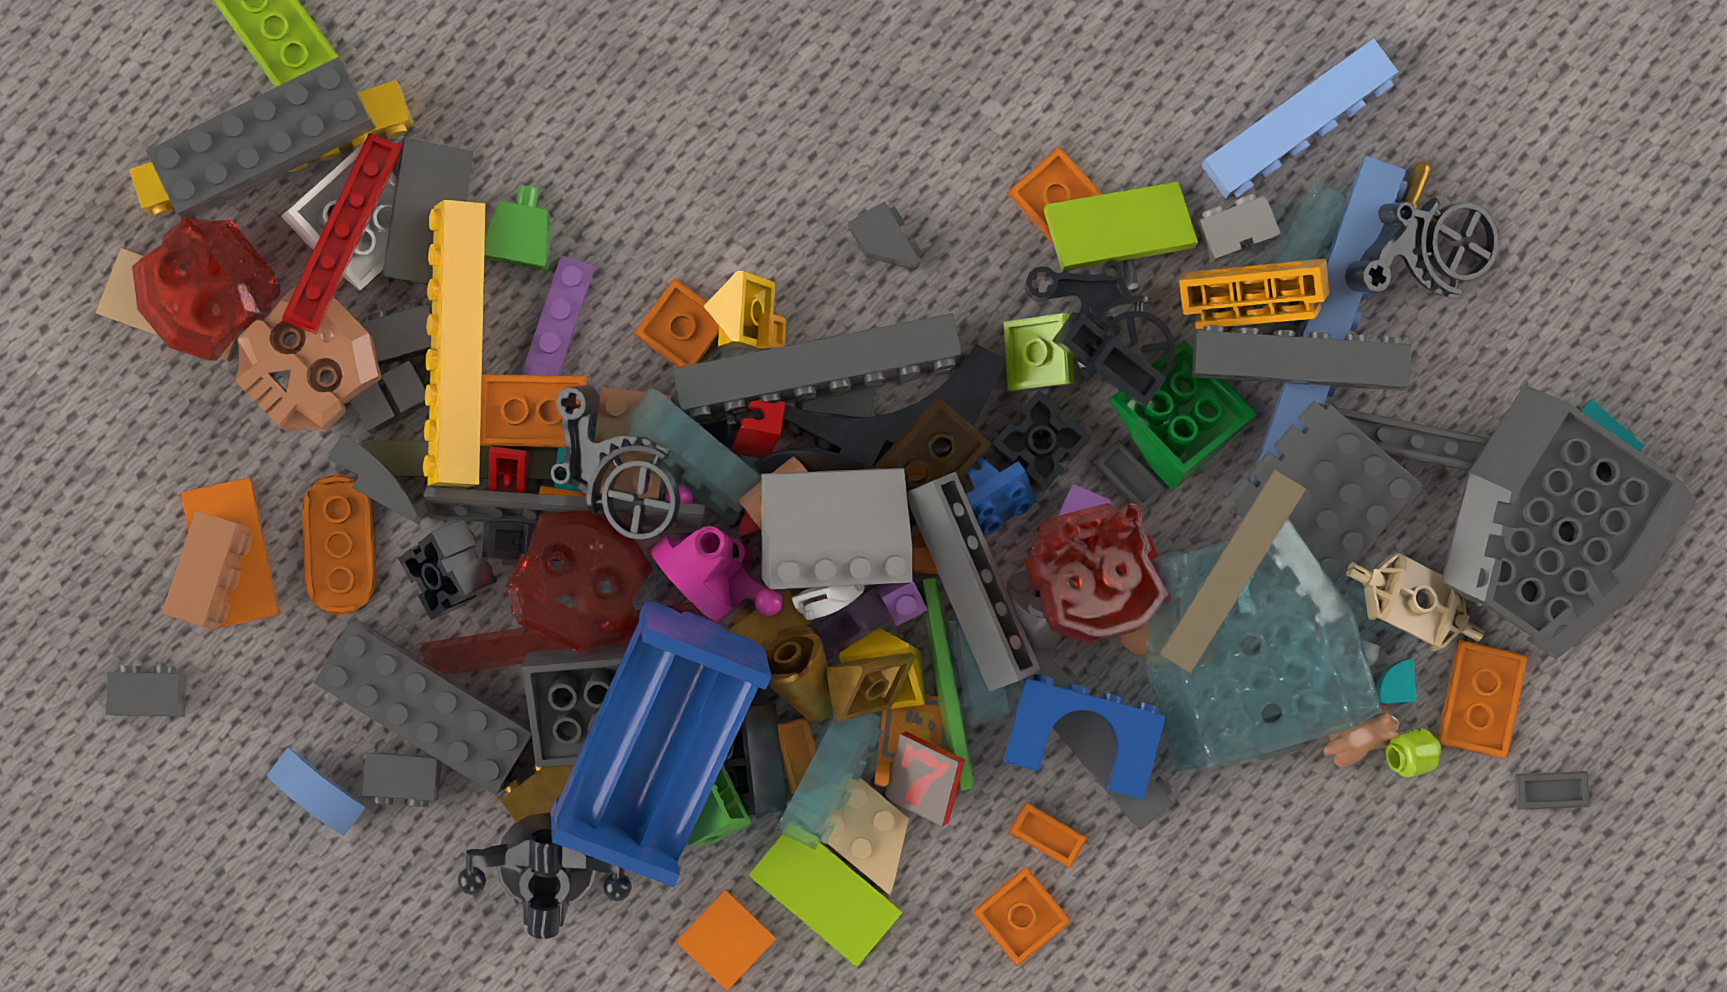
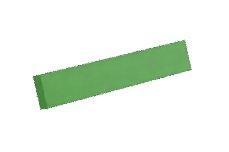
(945, 679)

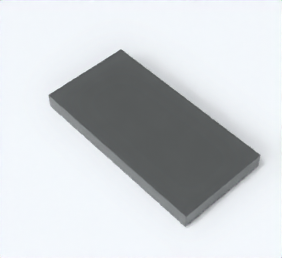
(424, 179)

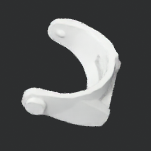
(837, 598)

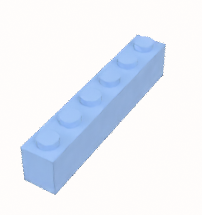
(1299, 119)

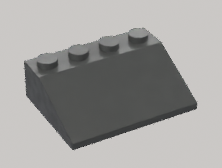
(565, 697)

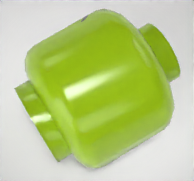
(1413, 753)

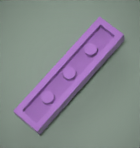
(558, 318)

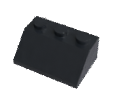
(757, 762)

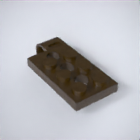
(916, 448)

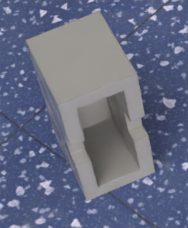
(1245, 223)

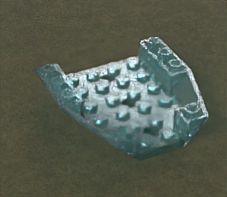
(1306, 663)

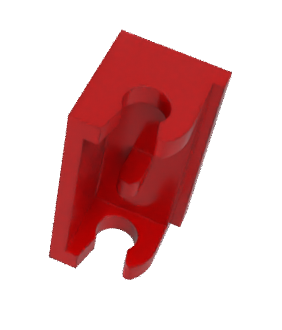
(759, 437)

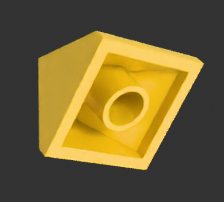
(738, 309)
(880, 644)

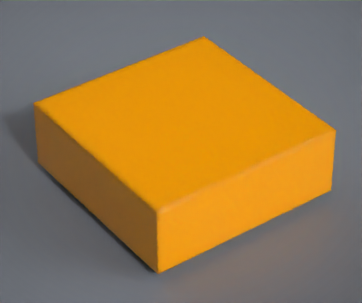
(771, 331)

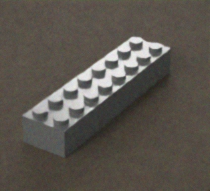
(819, 366)

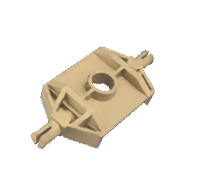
(1392, 598)

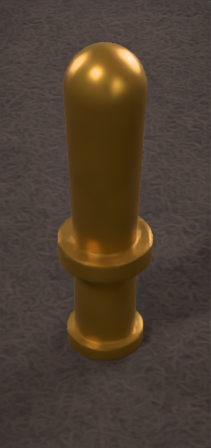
(1417, 183)

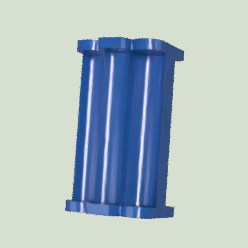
(658, 742)

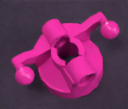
(709, 573)

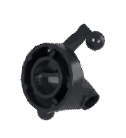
(544, 900)

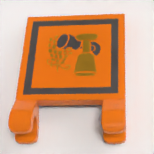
(918, 720)

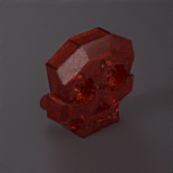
(182, 304)
(589, 555)
(1103, 601)

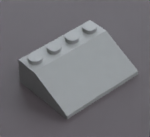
(835, 528)

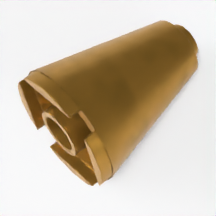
(799, 671)

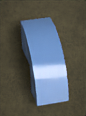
(315, 792)

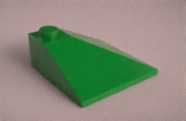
(1184, 419)

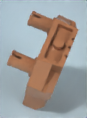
(308, 403)

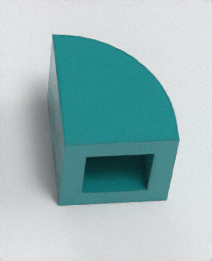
(1397, 683)

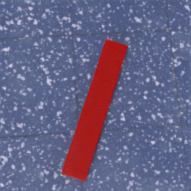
(342, 233)

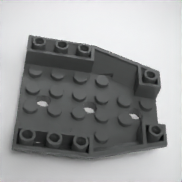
(1529, 483)

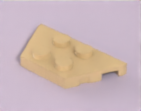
(869, 834)

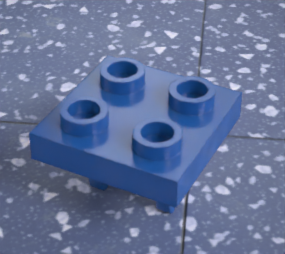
(999, 495)

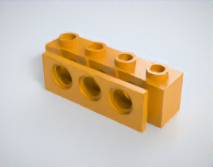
(1255, 285)

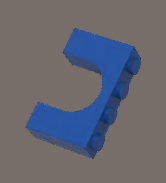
(1135, 730)

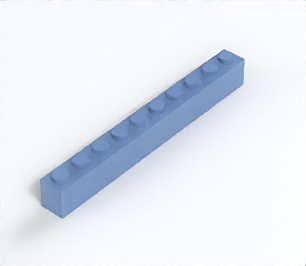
(1357, 230)

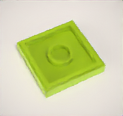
(1033, 356)

